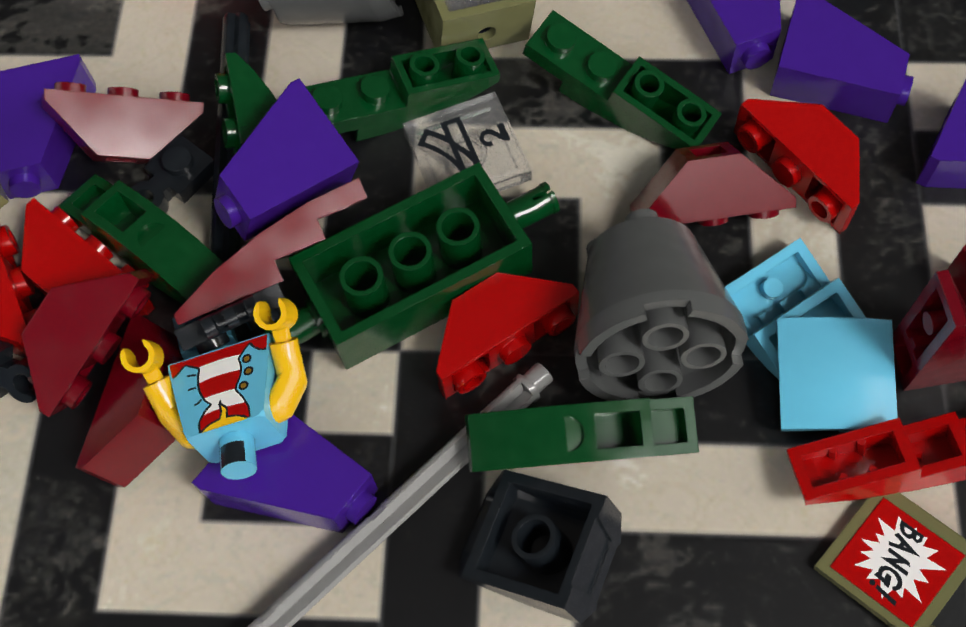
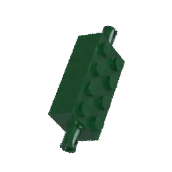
(412, 261)

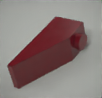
(932, 337)

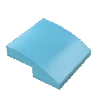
(785, 288)
(835, 373)

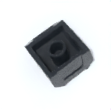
(543, 544)

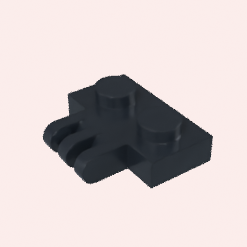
(211, 329)

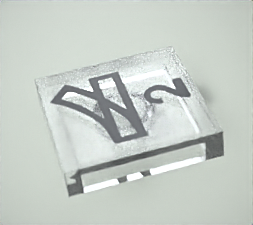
(468, 135)

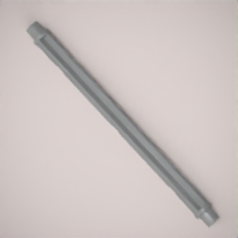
(393, 510)

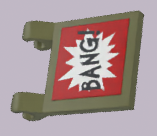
(896, 561)

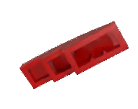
(881, 460)

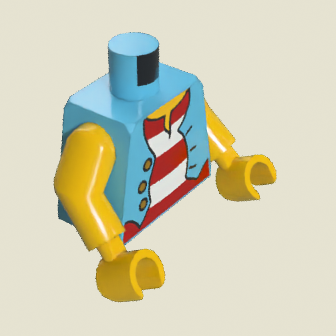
(232, 396)

